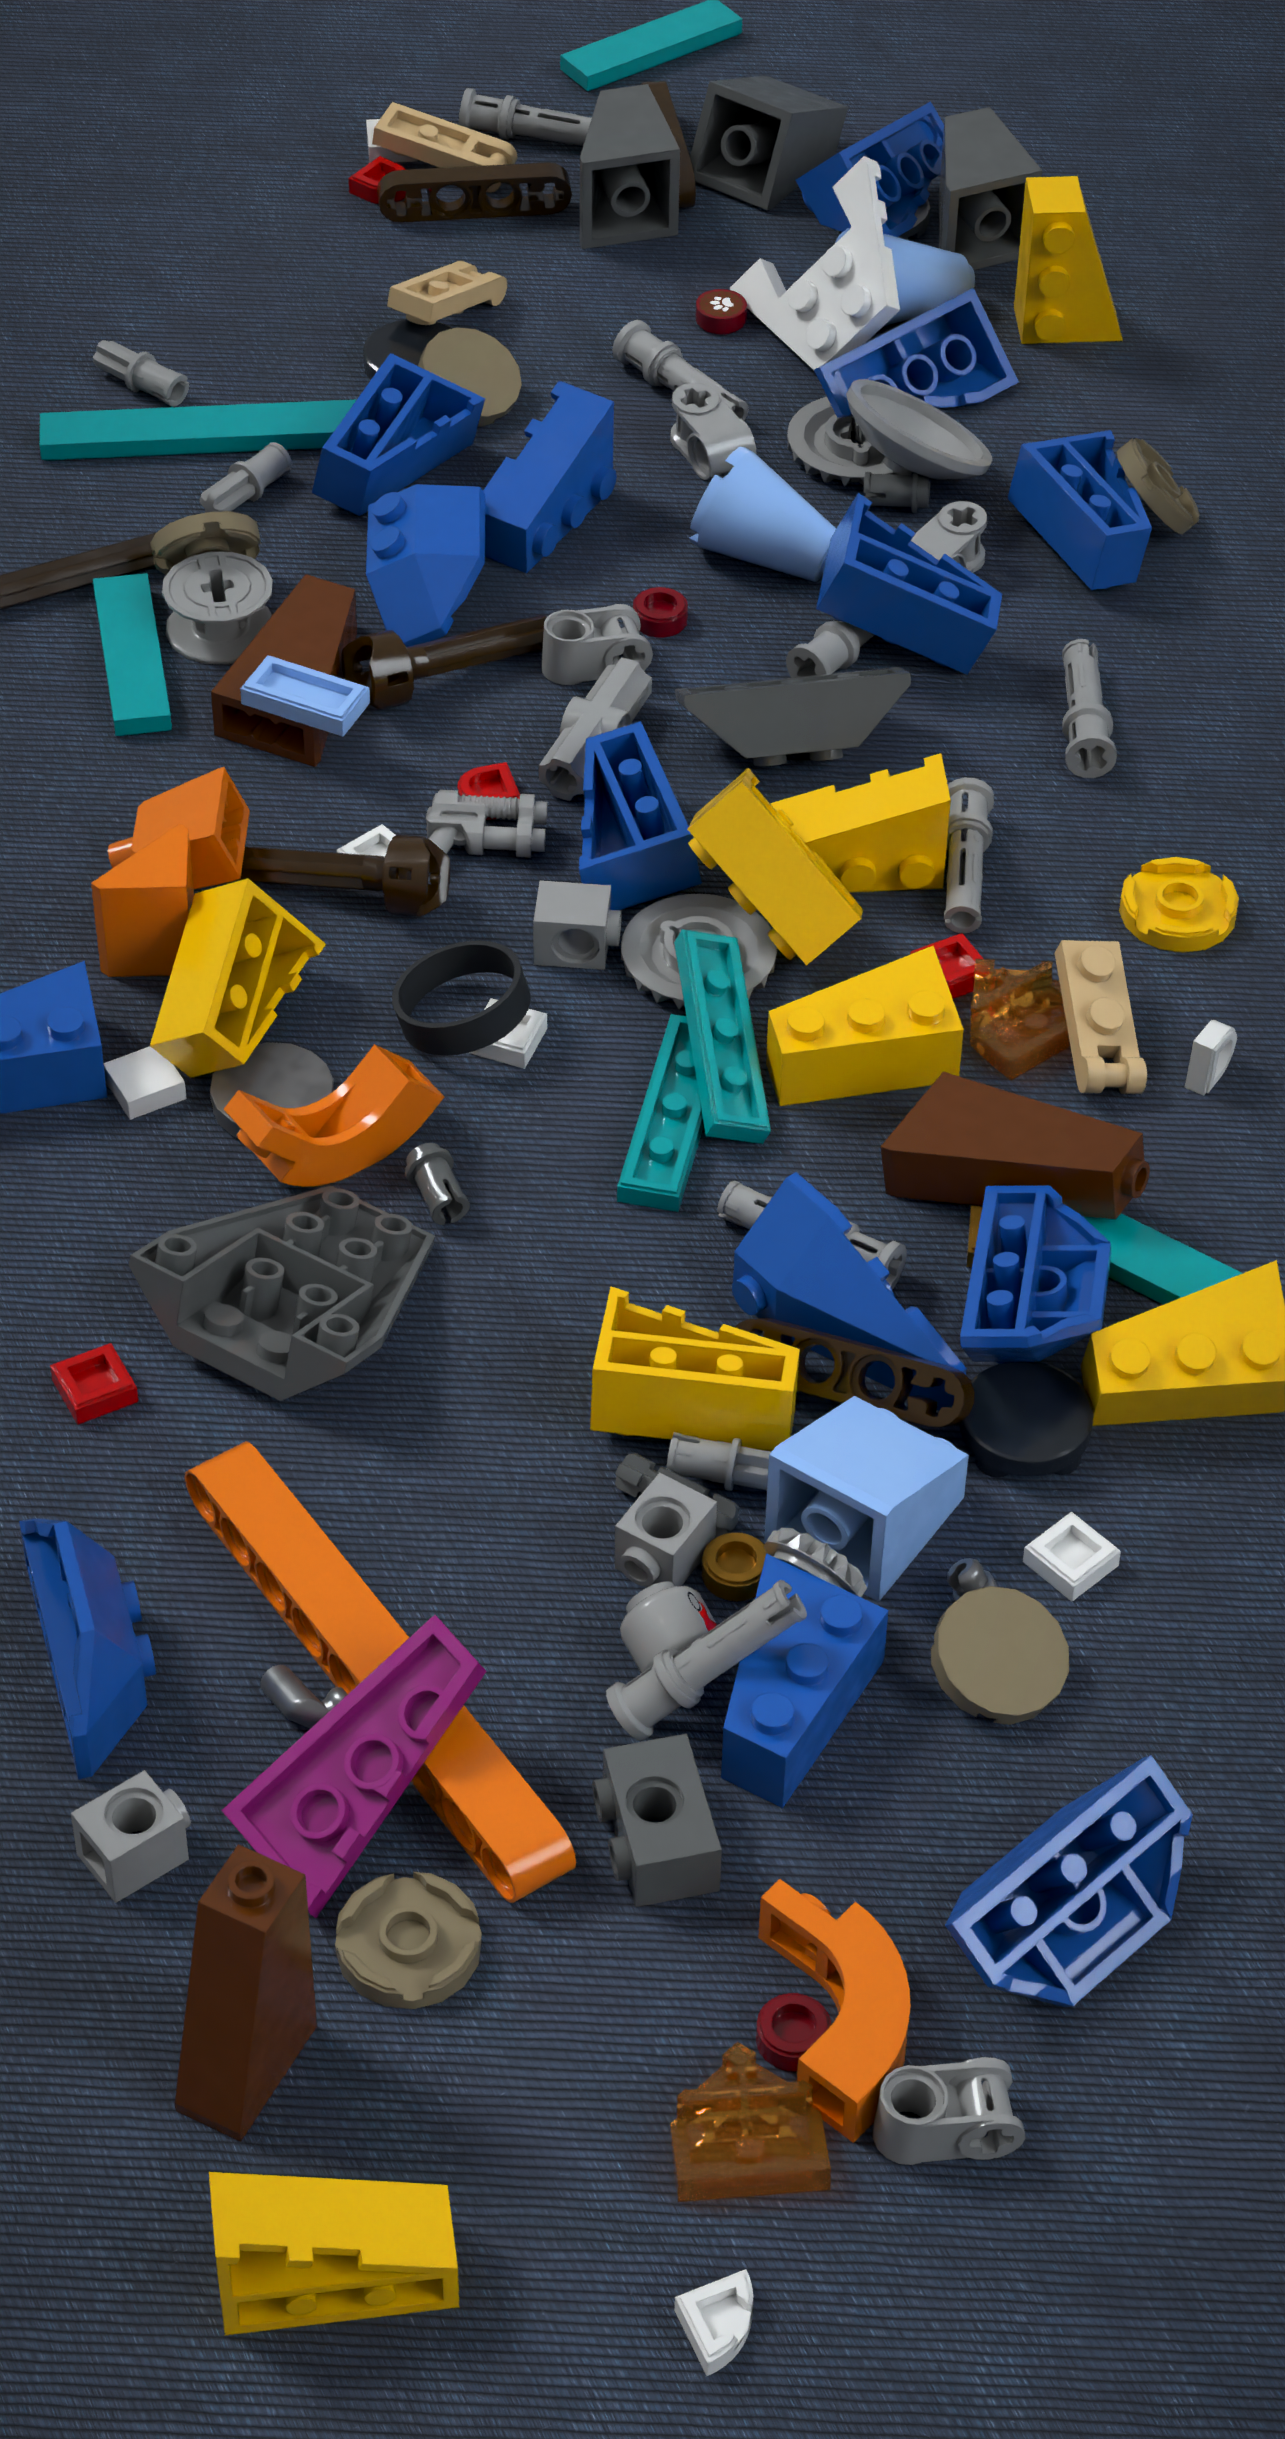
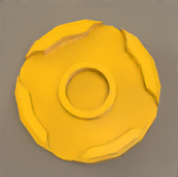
(1178, 905)

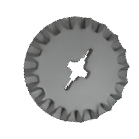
(825, 446)
(651, 935)

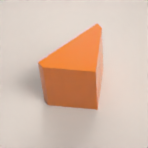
(144, 907)

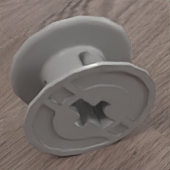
(216, 605)

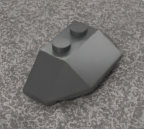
(797, 713)

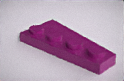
(353, 1765)

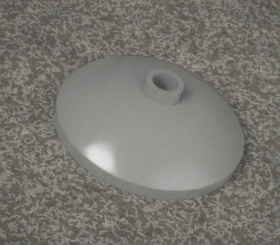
(915, 433)

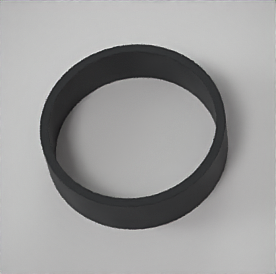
(472, 1032)

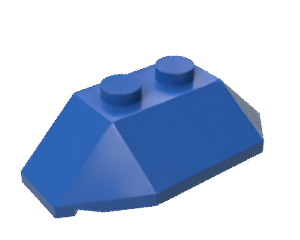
(424, 556)
(1033, 1277)
(87, 1637)
(1078, 1890)

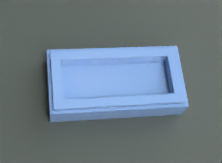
(305, 695)

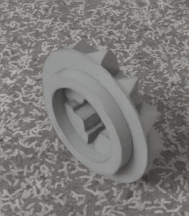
(815, 1558)

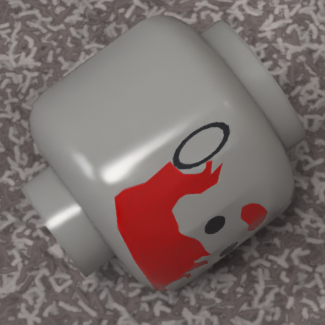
(663, 1619)

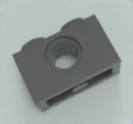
(662, 1784)

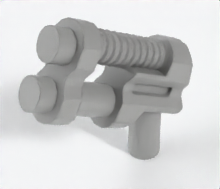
(463, 823)

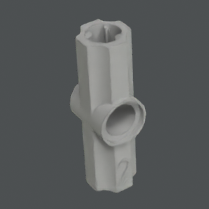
(608, 706)

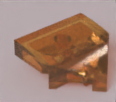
(1017, 1016)
(747, 2134)

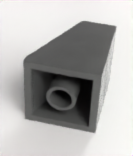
(762, 137)
(628, 171)
(982, 188)

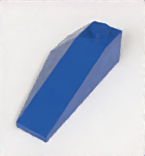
(939, 357)

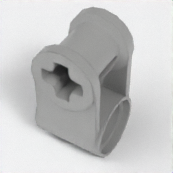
(707, 429)
(956, 533)
(587, 640)
(953, 2112)

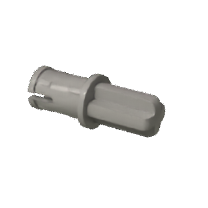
(141, 372)
(247, 479)
(718, 1461)

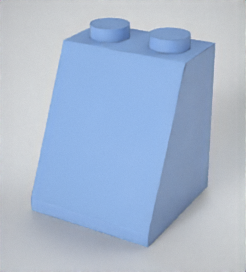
(865, 1488)

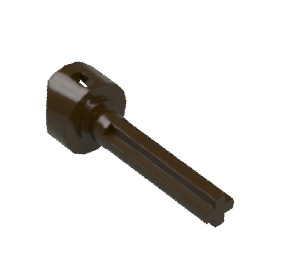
(396, 666)
(399, 874)

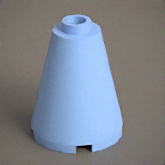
(925, 276)
(761, 520)

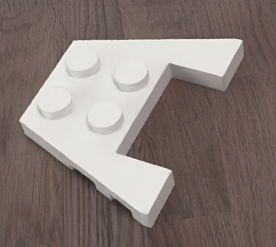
(844, 293)

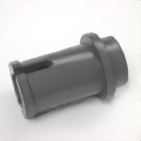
(897, 490)
(432, 1172)

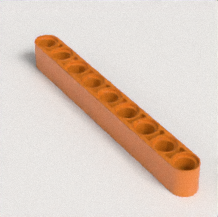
(349, 1636)

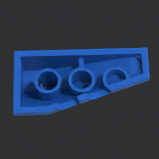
(908, 162)
(809, 1274)

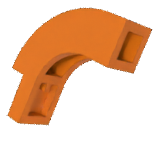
(345, 1130)
(871, 1992)

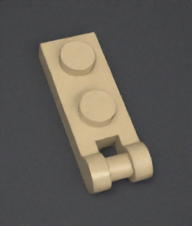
(439, 141)
(446, 292)
(1099, 1017)

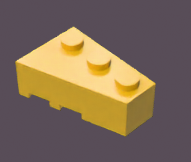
(1059, 270)
(879, 832)
(773, 870)
(229, 977)
(866, 1034)
(1193, 1356)
(673, 1376)
(329, 2250)

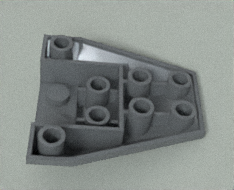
(284, 1287)

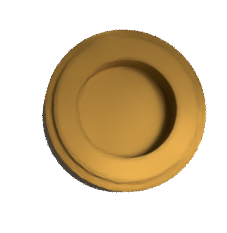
(733, 1566)

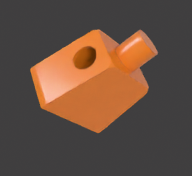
(215, 823)

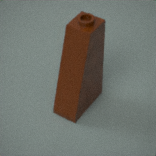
(306, 631)
(983, 1136)
(246, 1992)

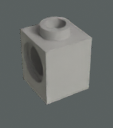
(574, 925)
(664, 1533)
(127, 1860)

